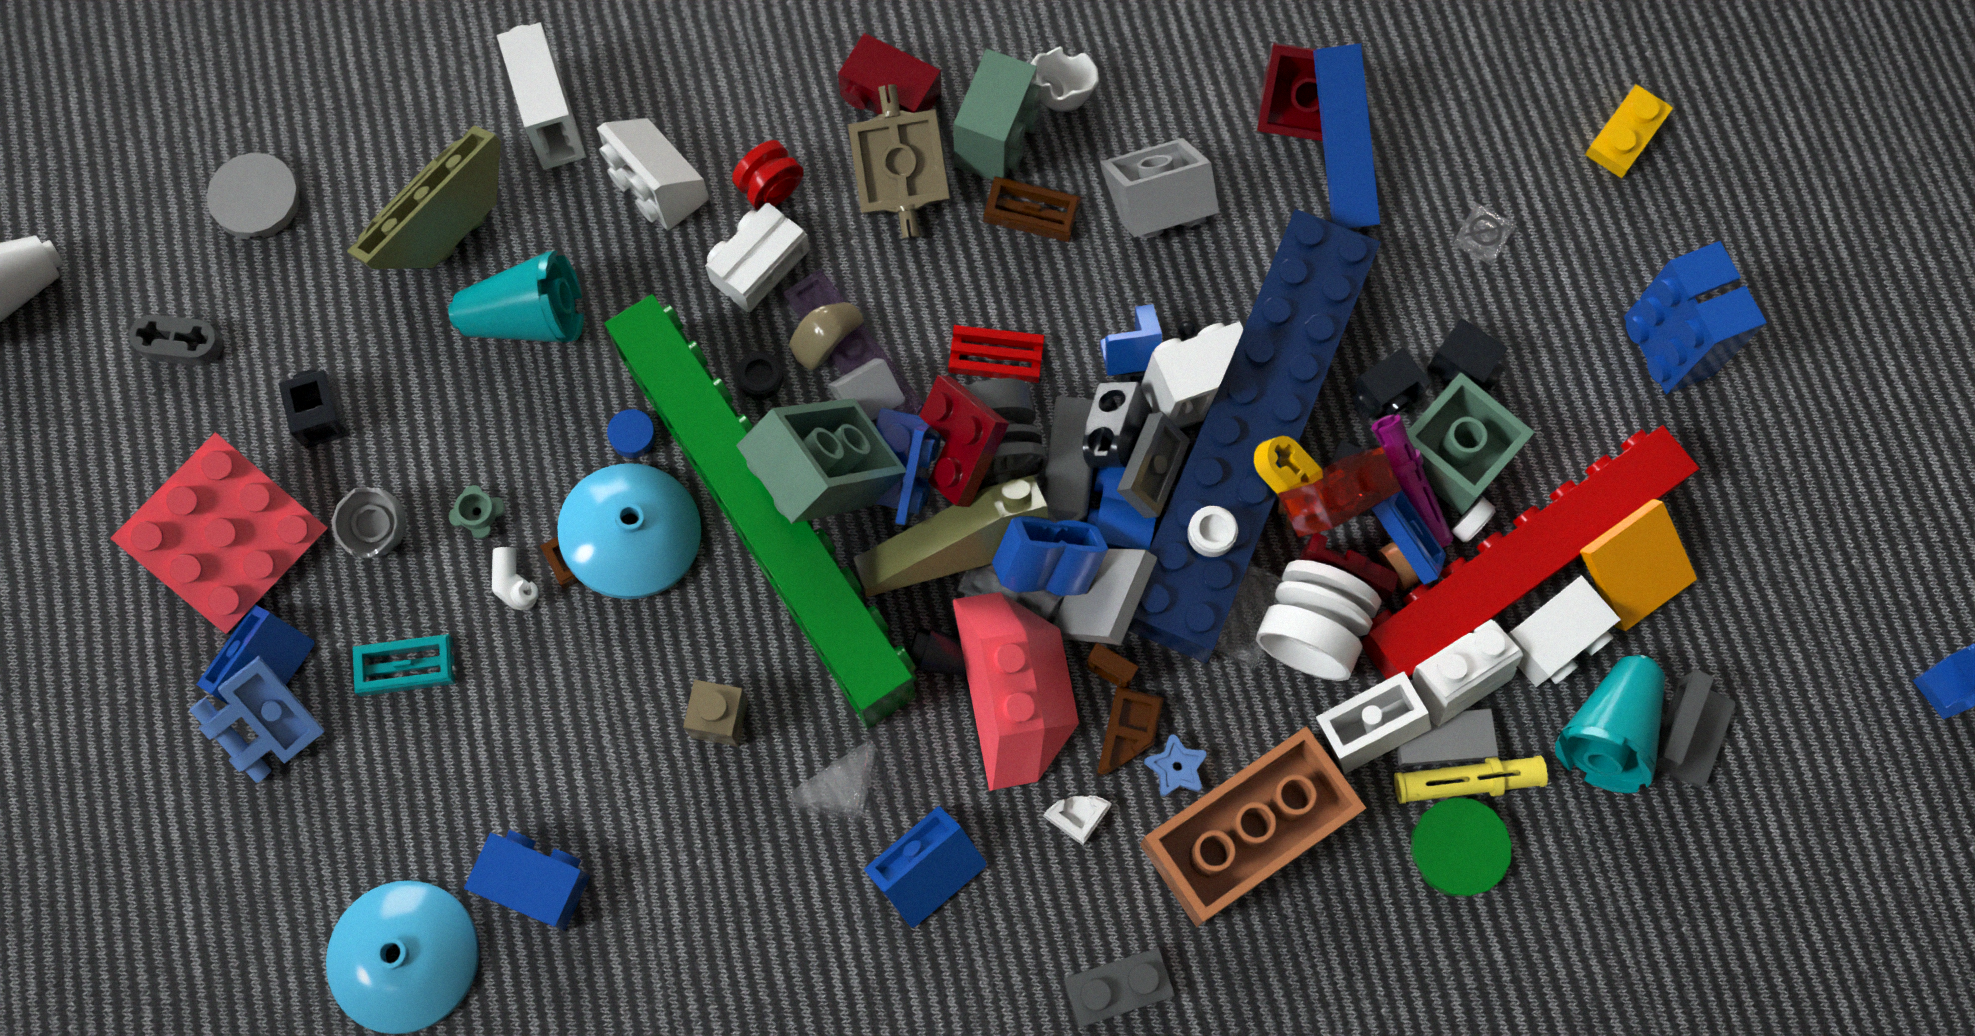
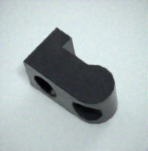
(1114, 428)

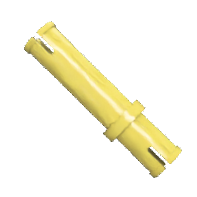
(1526, 771)

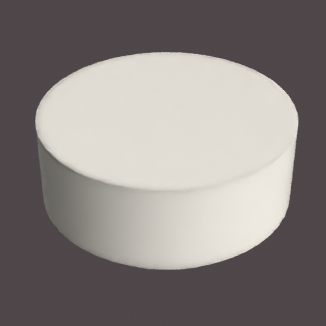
(1473, 520)
(1212, 531)

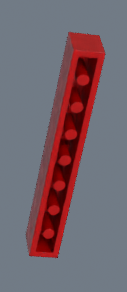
(1529, 554)

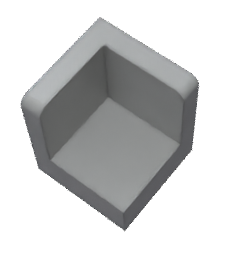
(871, 387)

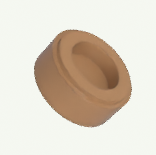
(1394, 560)

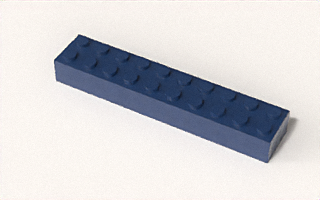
(1261, 397)

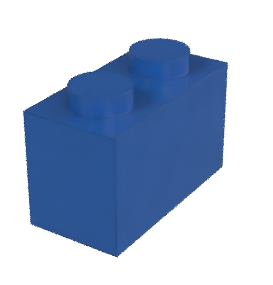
(528, 880)

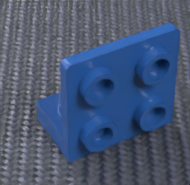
(915, 447)

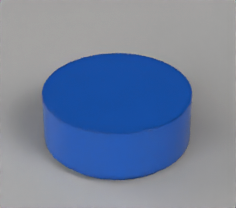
(631, 433)

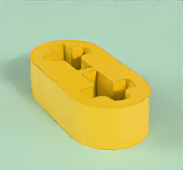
(1294, 461)

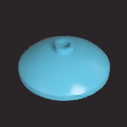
(629, 558)
(434, 961)

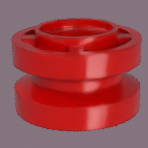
(767, 174)

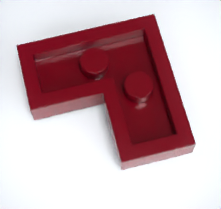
(971, 435)

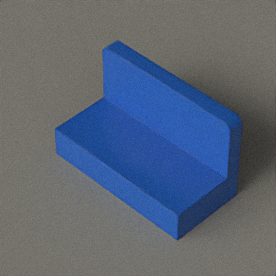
(258, 635)
(926, 866)

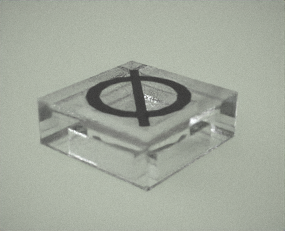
(1483, 234)

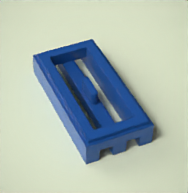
(1411, 536)

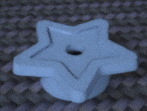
(1170, 778)

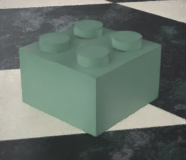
(996, 116)
(1466, 442)

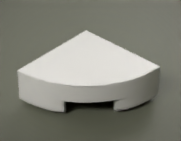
(1078, 815)

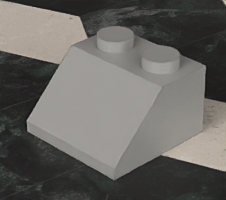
(1161, 187)

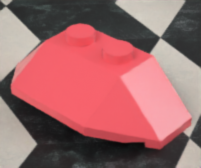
(1015, 686)

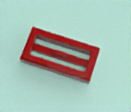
(1001, 338)

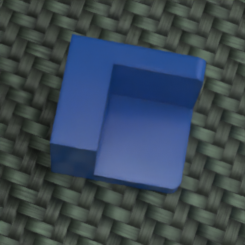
(1132, 350)
(1950, 683)

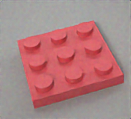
(219, 533)

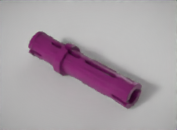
(1410, 474)

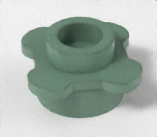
(467, 502)

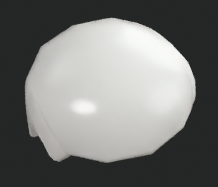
(1065, 79)

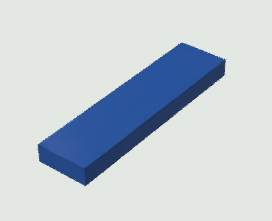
(1346, 136)

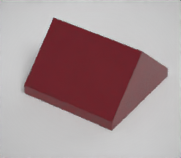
(1290, 94)

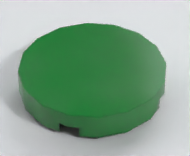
(1461, 847)

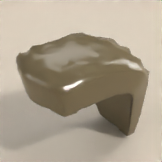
(822, 332)

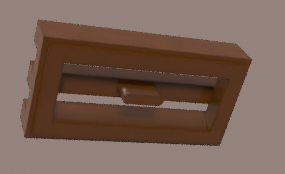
(1026, 223)

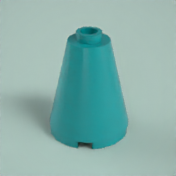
(522, 303)
(1617, 728)

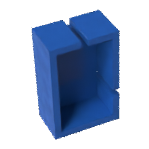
(1686, 338)

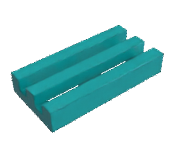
(444, 661)

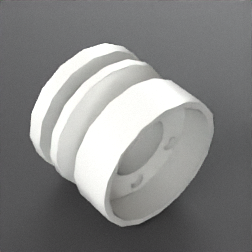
(1318, 620)

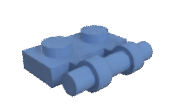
(268, 709)

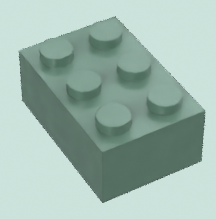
(820, 459)

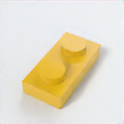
(1628, 131)

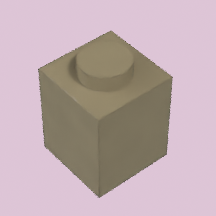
(716, 713)

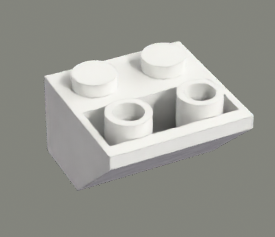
(652, 170)
(1188, 373)

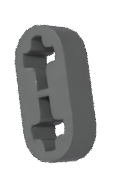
(177, 331)

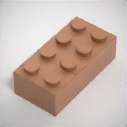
(1251, 826)

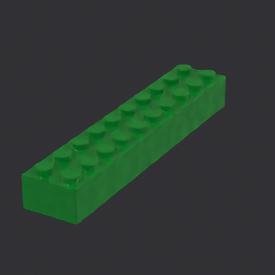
(791, 556)

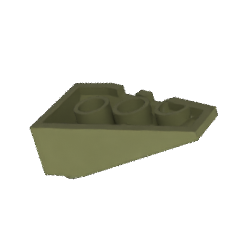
(950, 539)

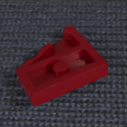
(1374, 575)

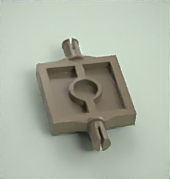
(899, 162)

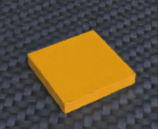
(1639, 564)

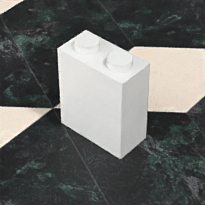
(541, 95)

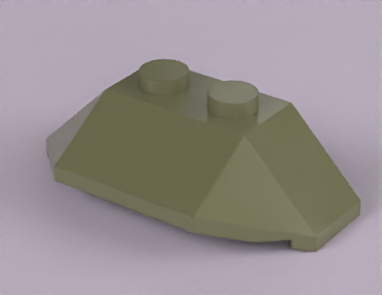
(435, 207)

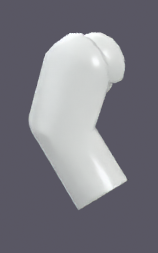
(509, 585)

